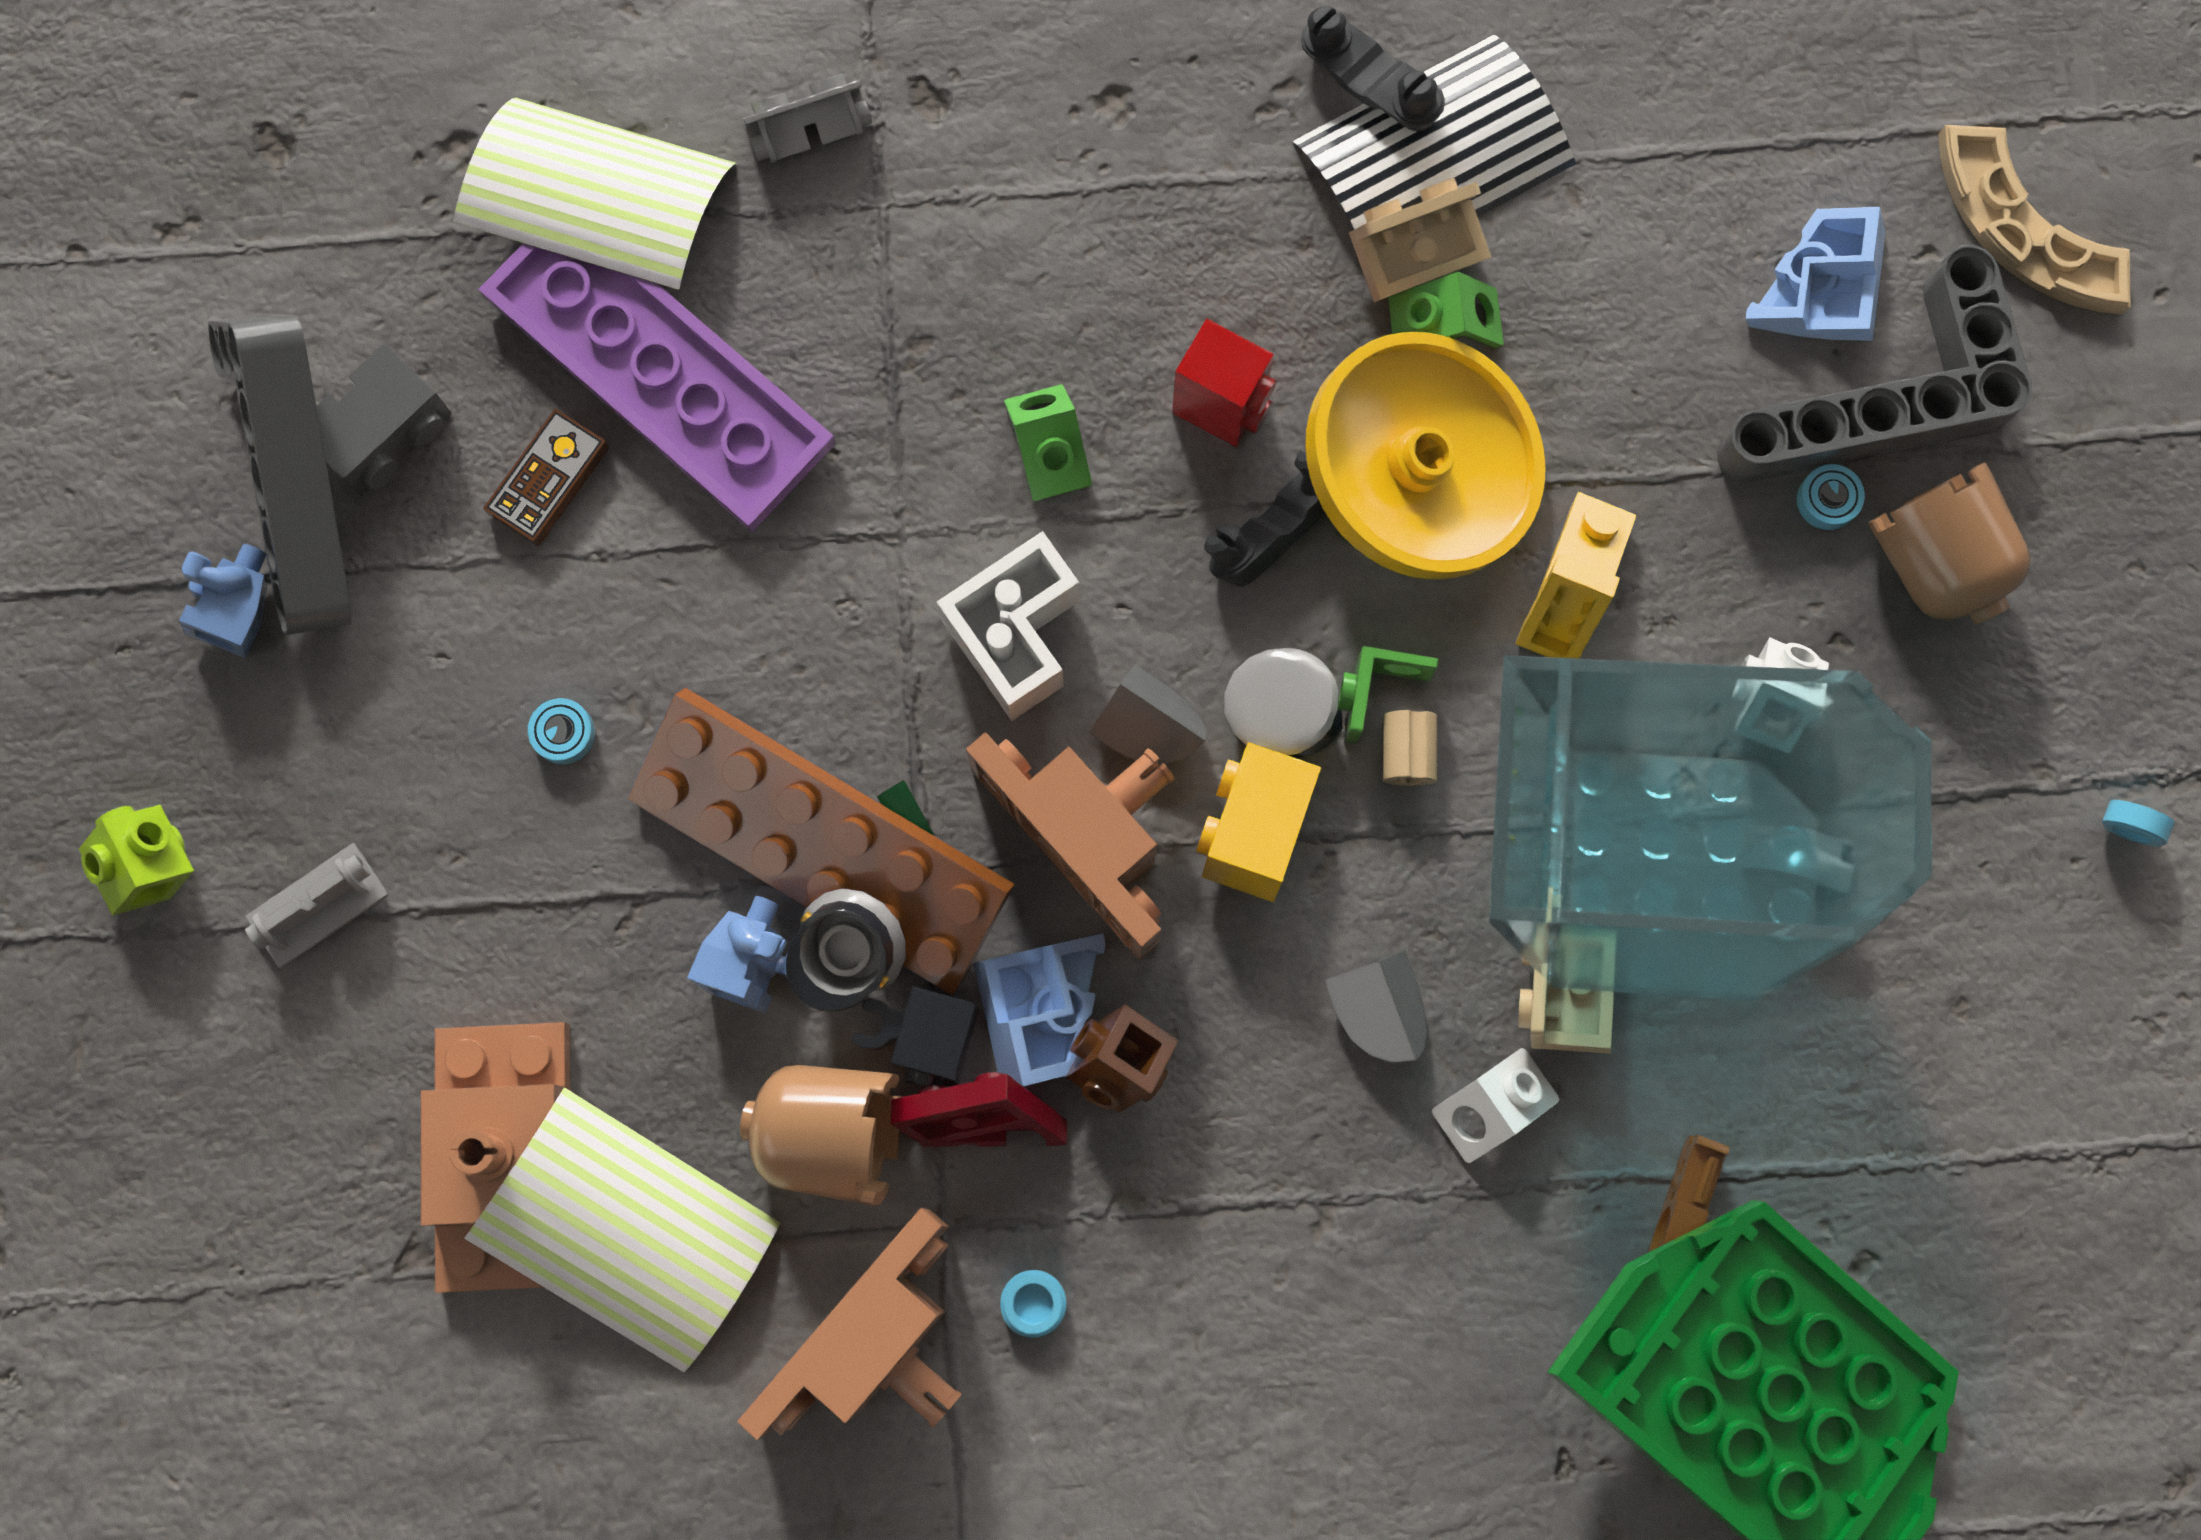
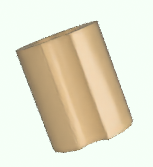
(1409, 748)

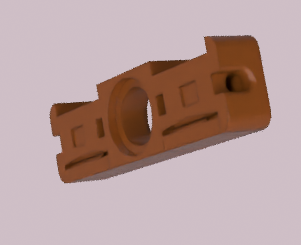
(1690, 1189)

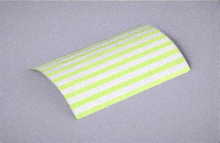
(588, 191)
(624, 1231)

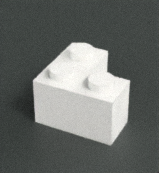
(998, 619)

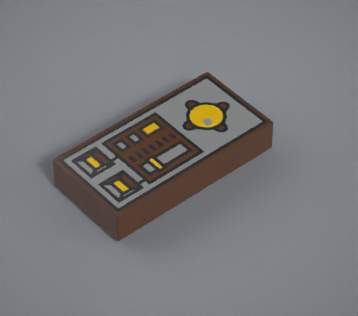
(546, 477)

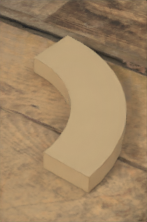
(2021, 240)

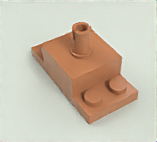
(1084, 828)
(474, 1127)
(866, 1343)

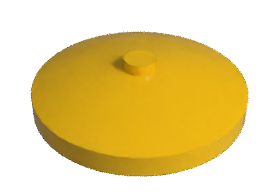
(1425, 455)

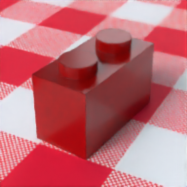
(1224, 384)

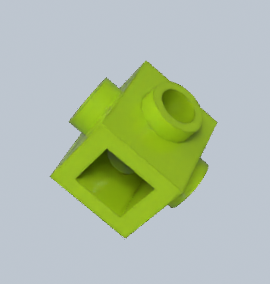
(135, 858)

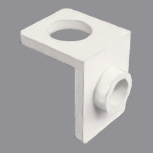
(1506, 1099)

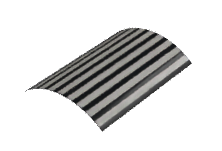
(1491, 133)

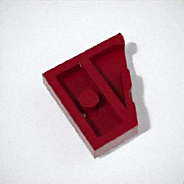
(976, 1114)

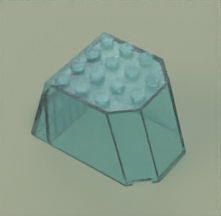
(1700, 822)

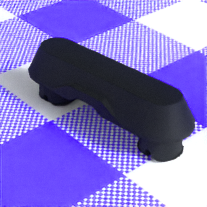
(1370, 72)
(1247, 551)

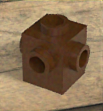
(1120, 1059)

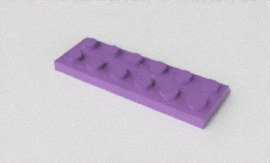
(664, 377)

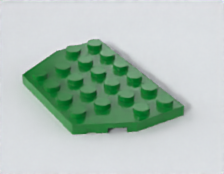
(1767, 1384)

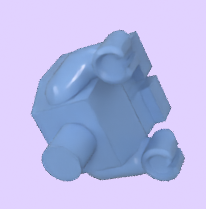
(229, 600)
(742, 957)

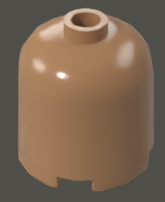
(1956, 548)
(823, 1131)

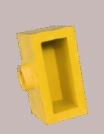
(1259, 822)

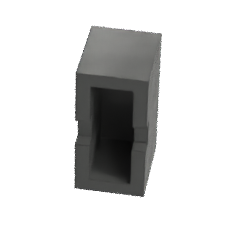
(379, 420)

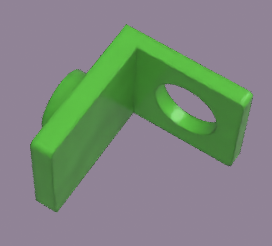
(1448, 309)
(1049, 442)
(1356, 686)

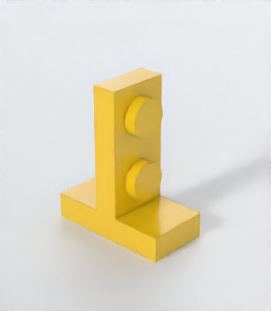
(1578, 579)

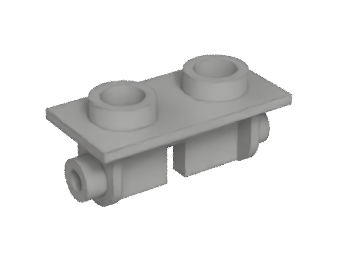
(784, 122)
(315, 906)

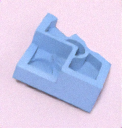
(1828, 280)
(1038, 1006)

